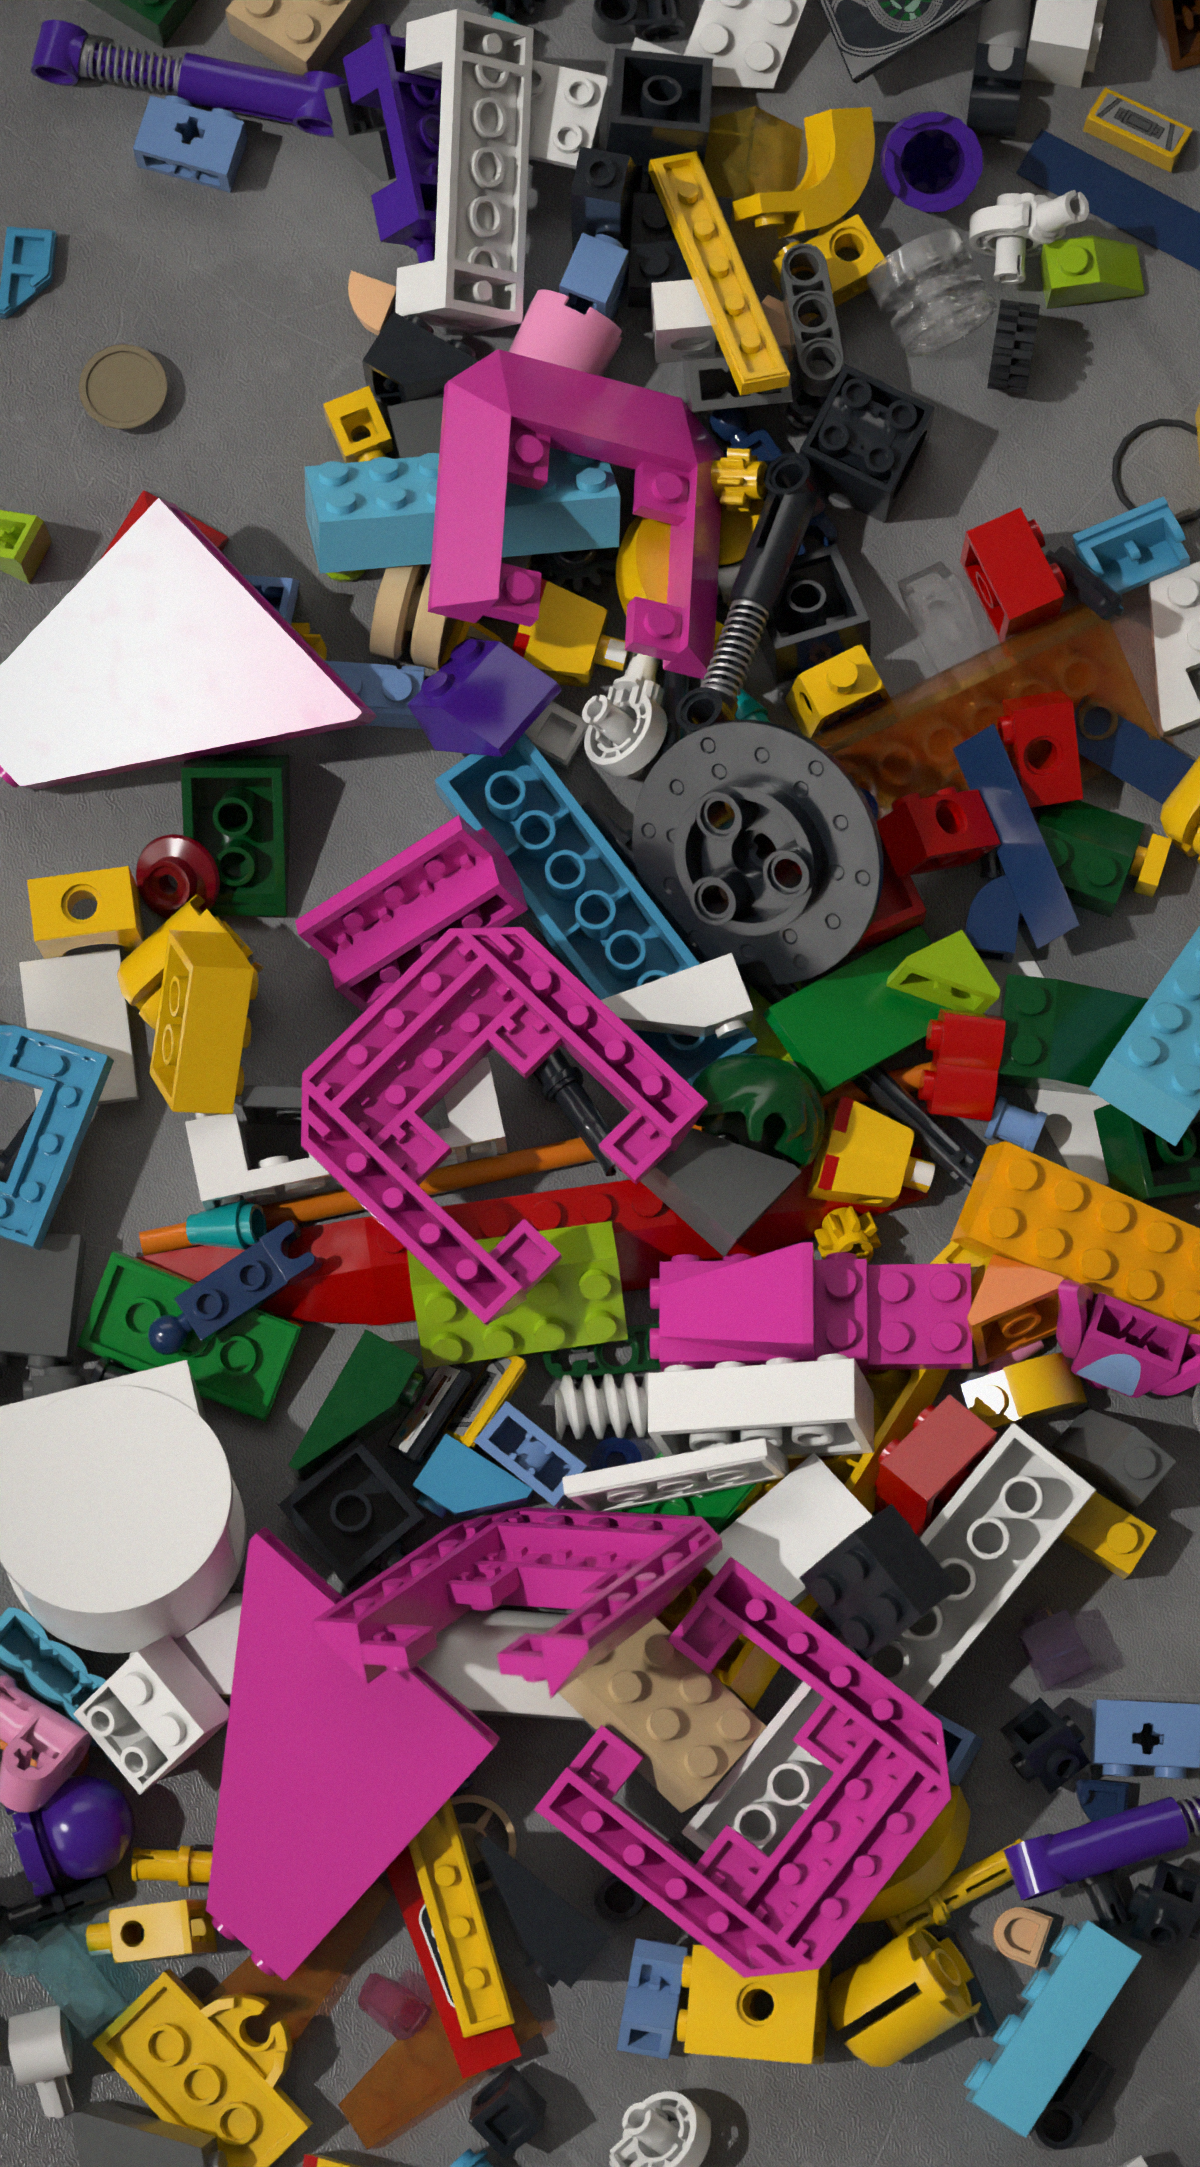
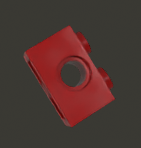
(1050, 718)
(937, 831)

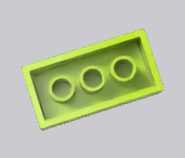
(567, 1308)

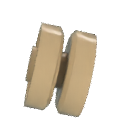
(403, 609)

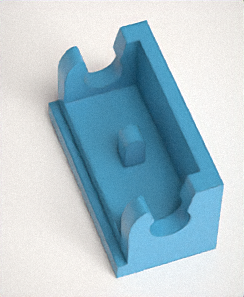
(1134, 546)

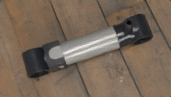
(999, 67)

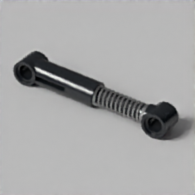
(792, 501)

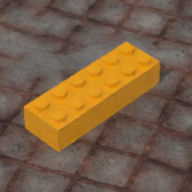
(1082, 1232)

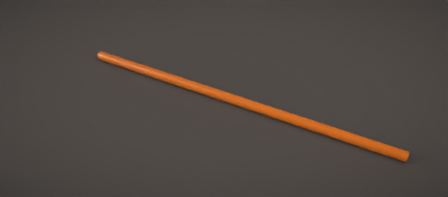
(464, 1175)

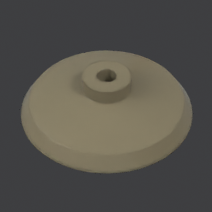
(123, 386)

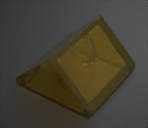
(751, 154)

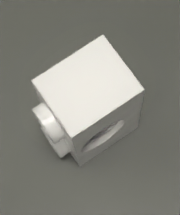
(679, 321)

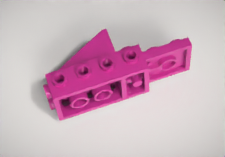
(811, 1308)

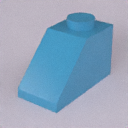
(466, 1483)

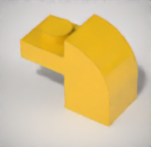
(1025, 1391)

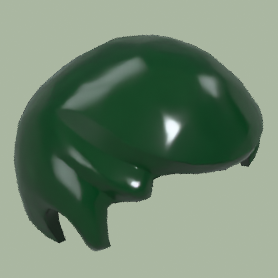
(762, 1106)

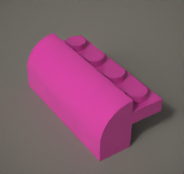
(408, 903)

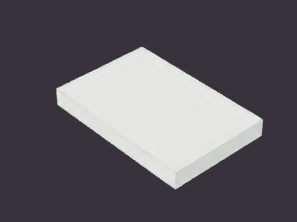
(83, 1005)
(792, 1528)

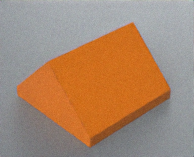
(1012, 1308)

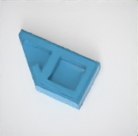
(26, 266)

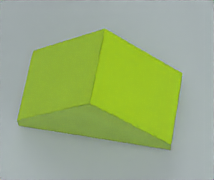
(22, 544)
(947, 975)

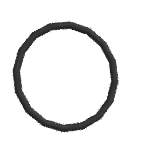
(1116, 460)

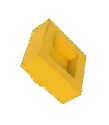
(1149, 864)

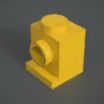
(356, 414)

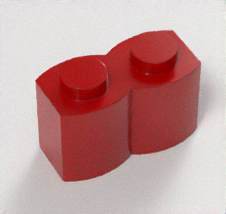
(963, 1064)

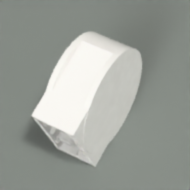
(118, 1510)

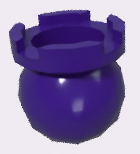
(931, 161)
(75, 1833)

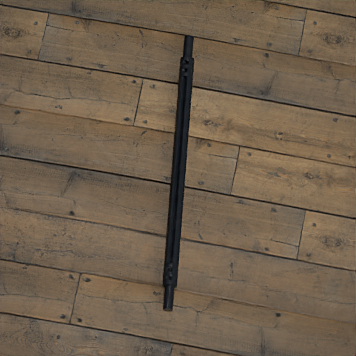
(875, 1083)

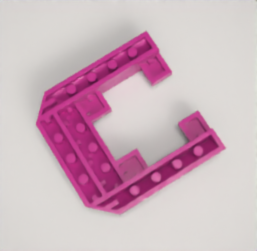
(500, 430)
(419, 1040)
(602, 1563)
(806, 1896)

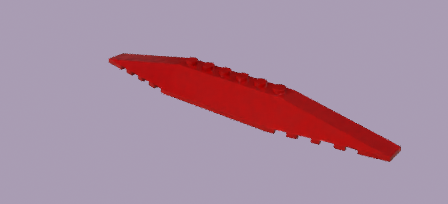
(368, 1273)

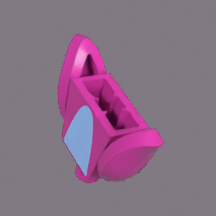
(1124, 1345)

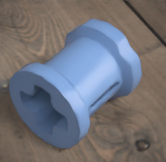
(1015, 1124)

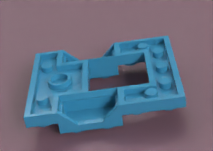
(71, 1090)

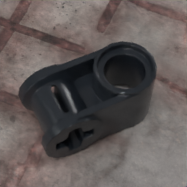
(642, 21)

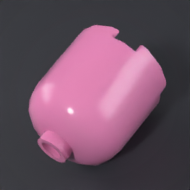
(565, 335)

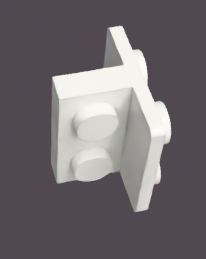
(564, 113)

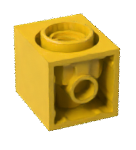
(724, 2018)

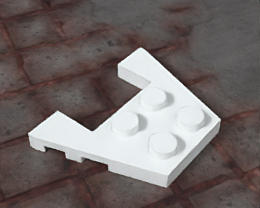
(743, 39)
(1176, 644)

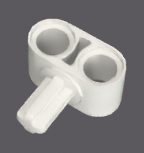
(43, 2055)

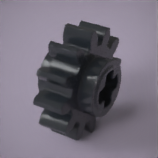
(579, 571)

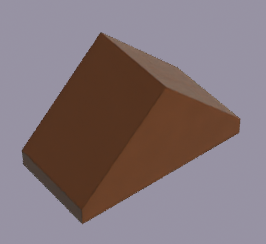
(1179, 30)

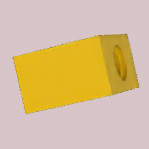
(114, 922)

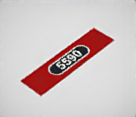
(472, 2052)

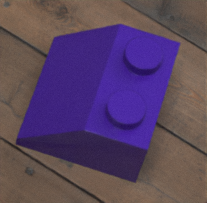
(481, 699)

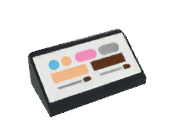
(431, 1414)

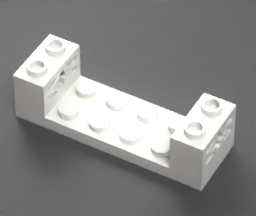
(481, 171)
(226, 1171)

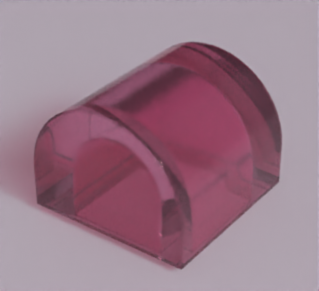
(393, 2006)

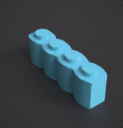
(46, 1667)

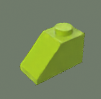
(1089, 271)

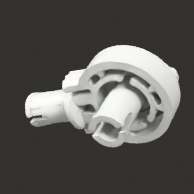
(1020, 227)
(627, 718)
(655, 2141)

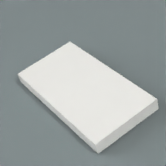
(677, 1476)

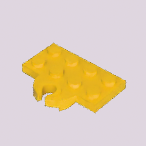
(206, 2071)

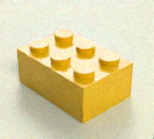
(202, 1022)

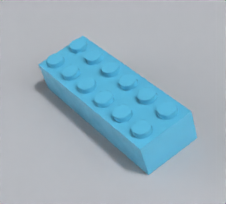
(385, 511)

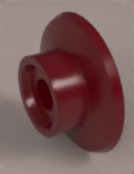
(187, 863)

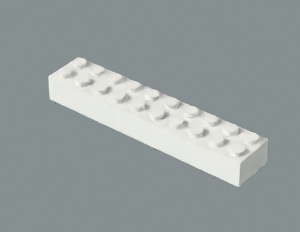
(987, 1546)

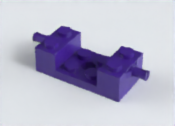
(411, 113)

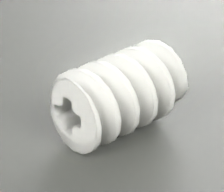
(601, 1406)

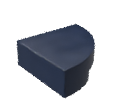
(1101, 1798)

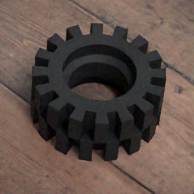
(1013, 346)

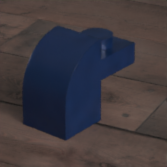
(995, 921)

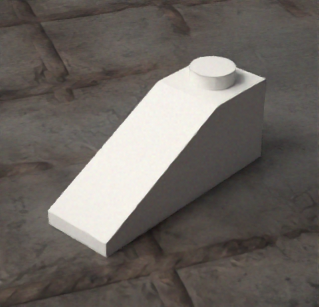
(689, 1002)

